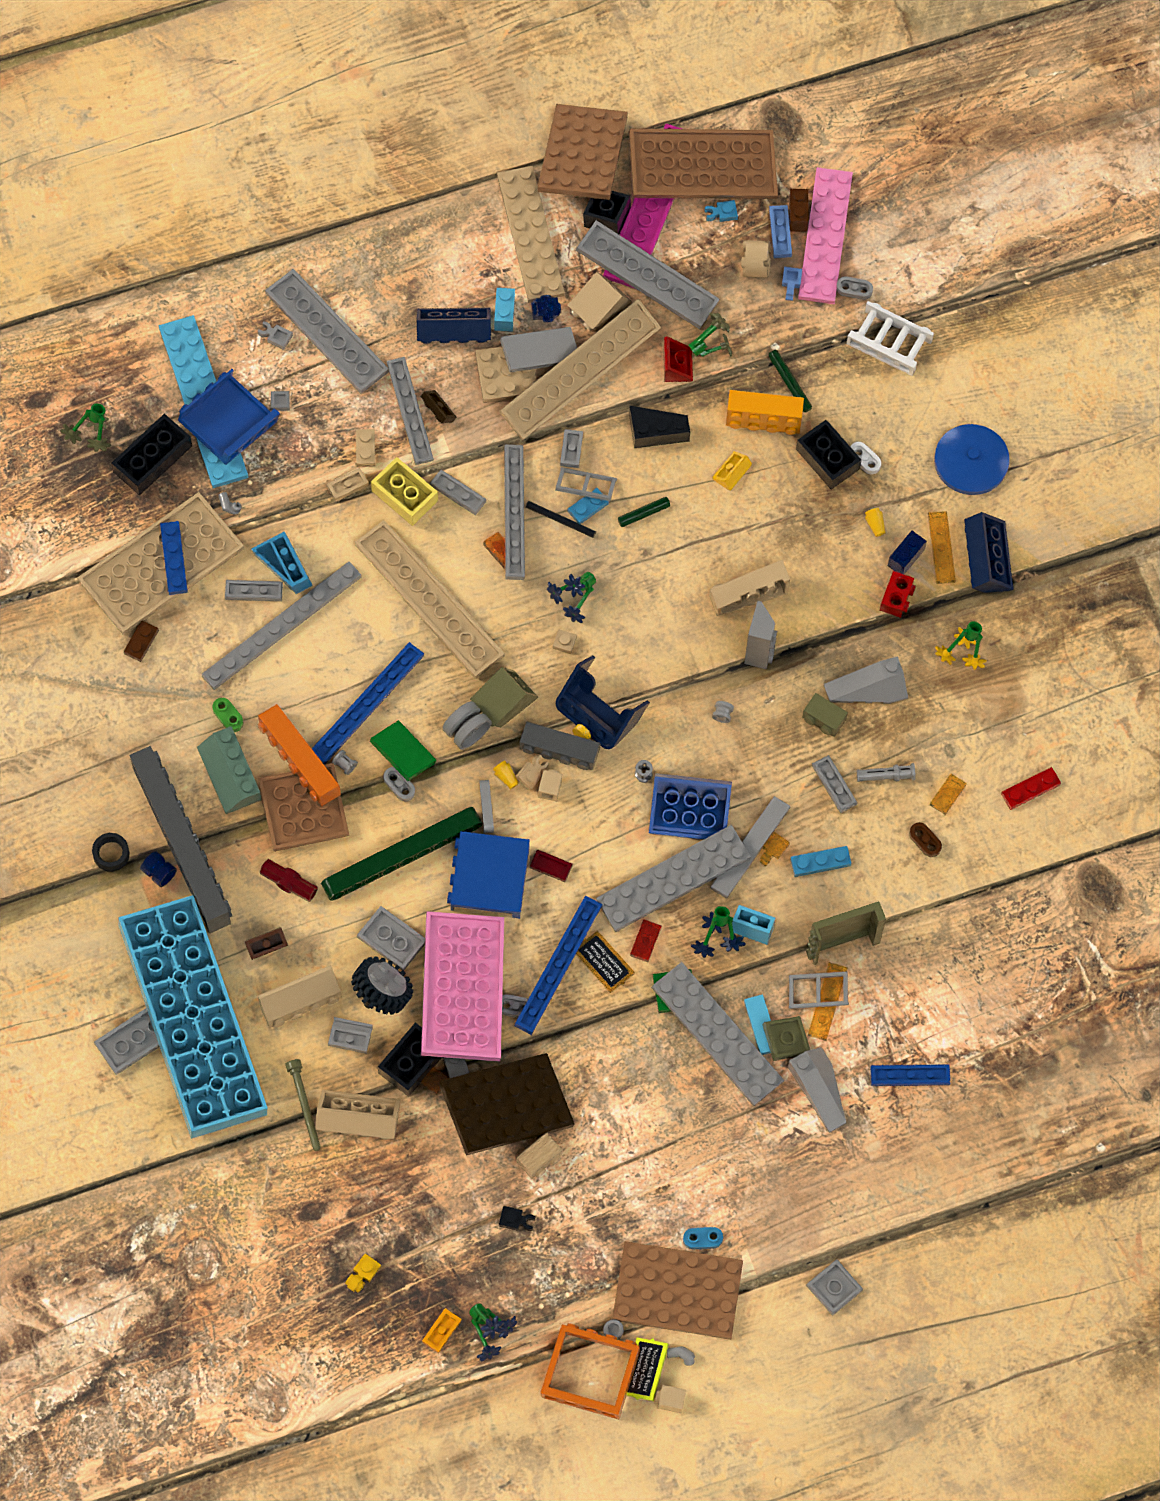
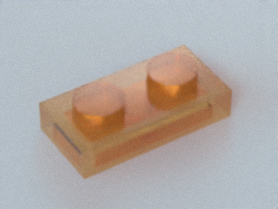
(496, 546)

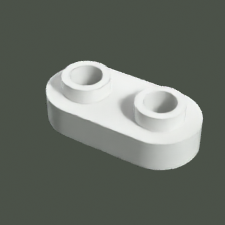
(867, 457)

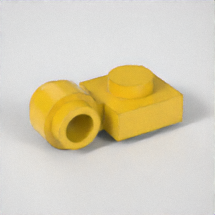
(366, 1269)

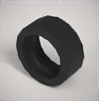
(110, 866)

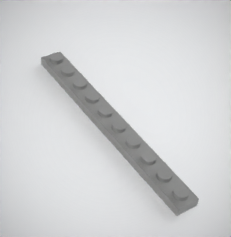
(281, 625)

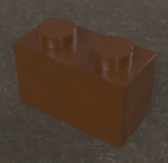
(798, 210)
(266, 943)

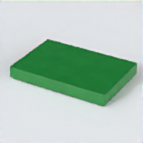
(403, 750)

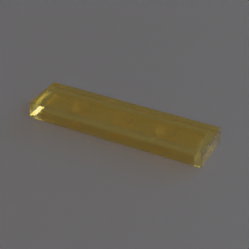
(941, 547)
(830, 992)

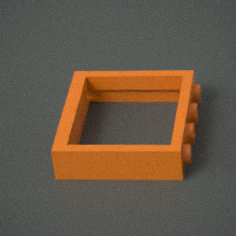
(583, 1402)

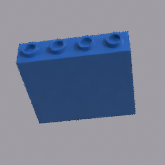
(226, 417)
(489, 873)

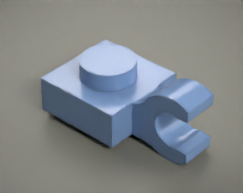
(791, 280)

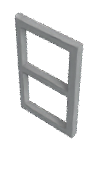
(583, 492)
(818, 976)

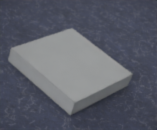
(834, 1287)

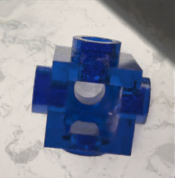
(545, 308)

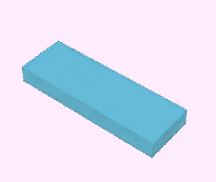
(758, 1014)

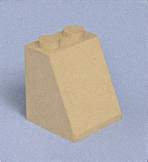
(598, 302)

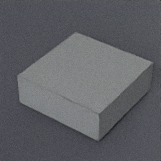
(280, 400)

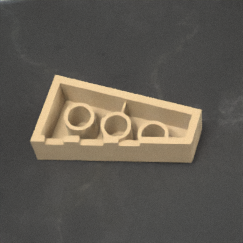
(746, 590)

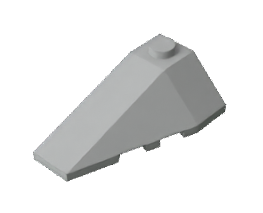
(874, 683)
(818, 1082)

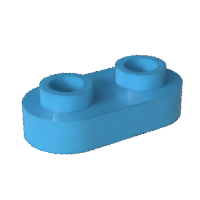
(703, 1240)

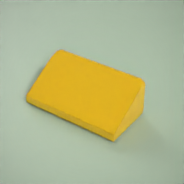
(732, 470)

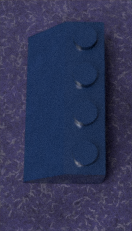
(453, 325)
(988, 553)

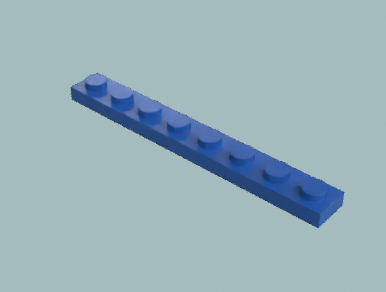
(367, 702)
(558, 965)

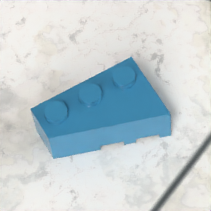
(283, 562)

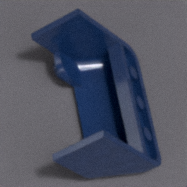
(585, 708)

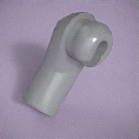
(227, 506)
(682, 1352)

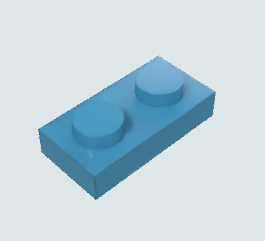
(586, 507)

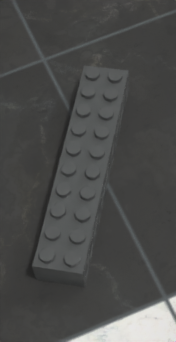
(180, 838)

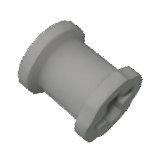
(344, 762)
(647, 775)

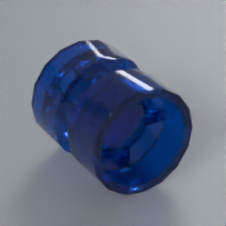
(161, 871)

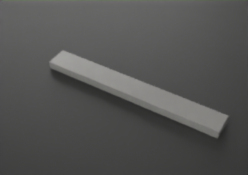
(514, 512)

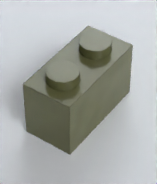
(824, 715)

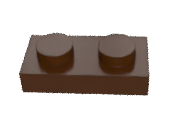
(141, 641)

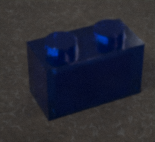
(907, 553)

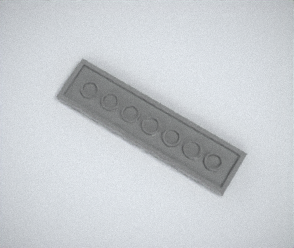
(647, 274)
(327, 331)
(673, 878)
(717, 1034)

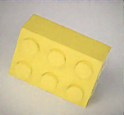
(404, 491)

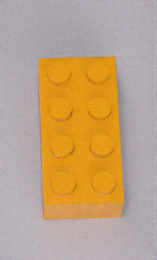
(764, 412)

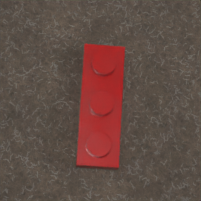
(1031, 788)

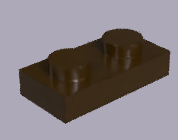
(438, 406)

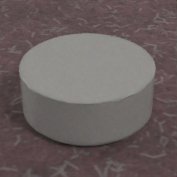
(614, 1328)

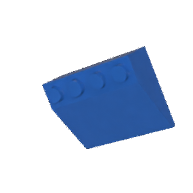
(689, 806)

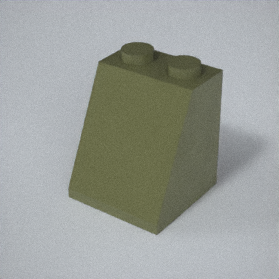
(503, 696)

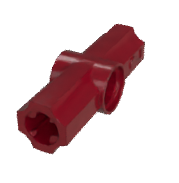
(288, 880)

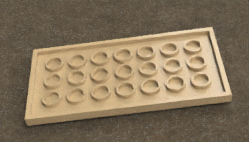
(133, 578)

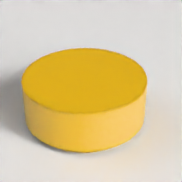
(581, 731)

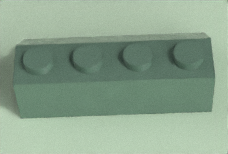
(229, 770)

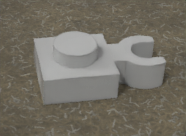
(276, 336)

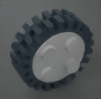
(382, 985)

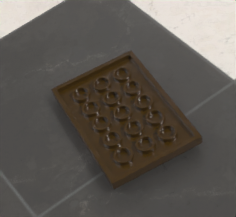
(506, 1104)

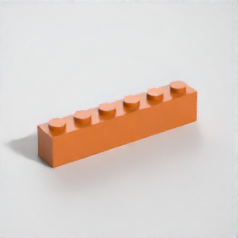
(299, 755)

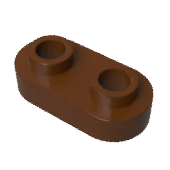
(927, 839)

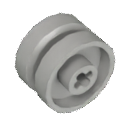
(467, 725)

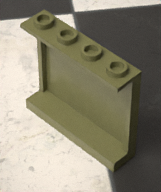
(845, 928)

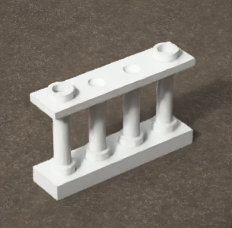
(889, 355)

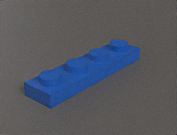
(173, 558)

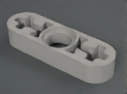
(486, 806)

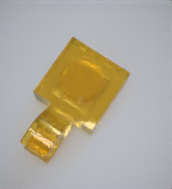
(774, 847)

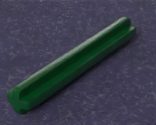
(789, 379)

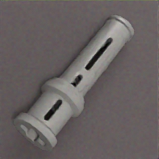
(895, 772)

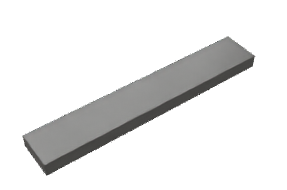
(410, 411)
(753, 843)

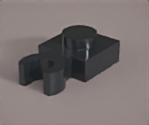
(512, 1218)

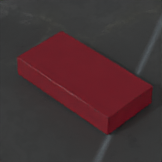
(551, 865)

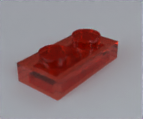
(645, 940)

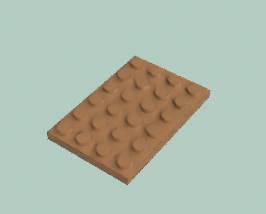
(582, 151)
(677, 1290)

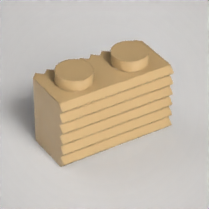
(539, 1156)

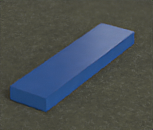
(910, 1075)

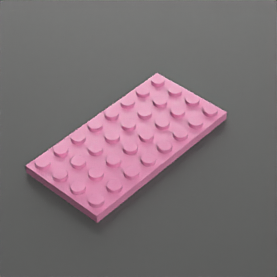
(462, 986)

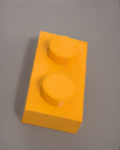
(441, 1330)

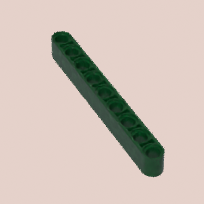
(400, 854)

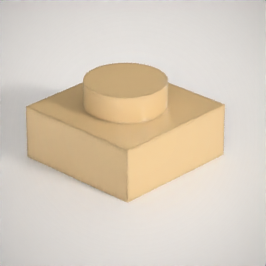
(564, 641)

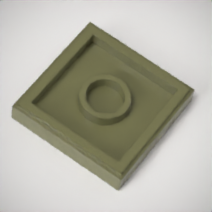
(786, 1038)

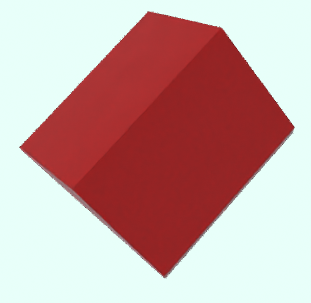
(677, 361)

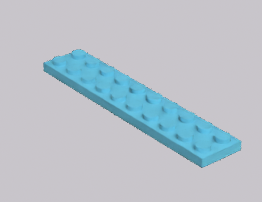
(193, 375)

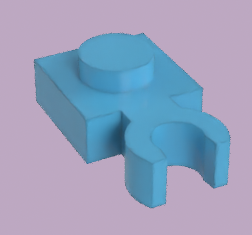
(725, 211)

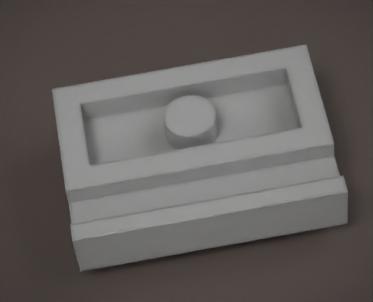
(350, 1035)

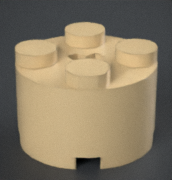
(756, 259)

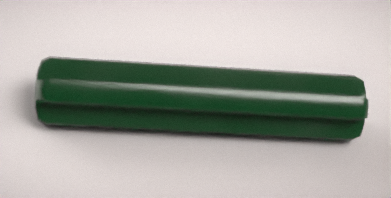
(643, 511)

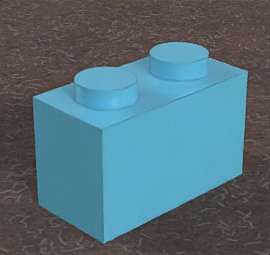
(504, 309)
(753, 924)

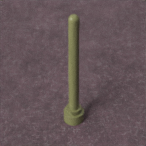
(294, 1068)

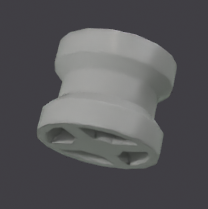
(723, 711)

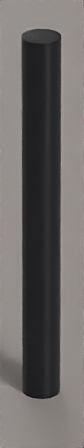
(561, 519)

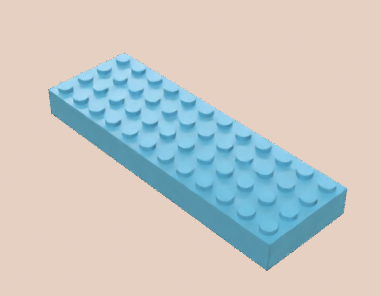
(192, 1016)

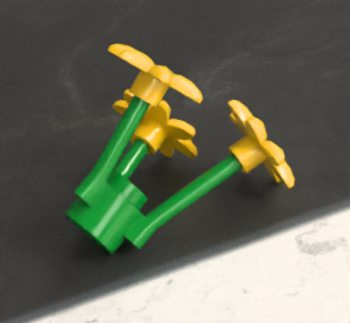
(966, 636)

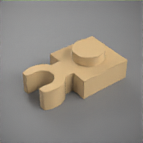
(530, 774)

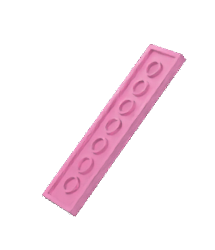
(825, 235)

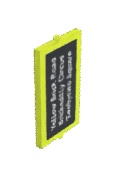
(647, 1369)

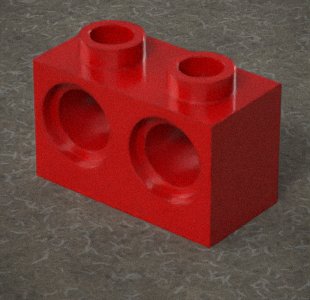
(894, 593)

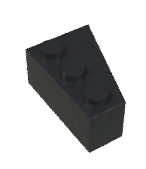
(657, 427)

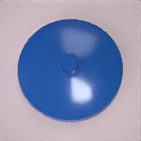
(971, 459)

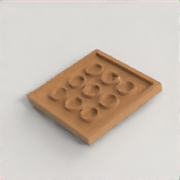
(295, 817)

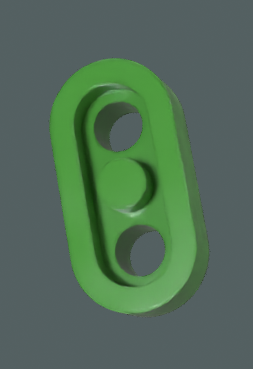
(227, 713)

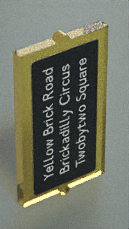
(604, 962)

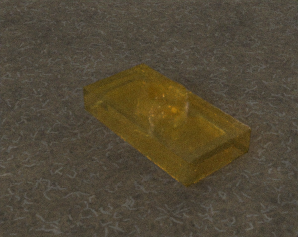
(948, 794)

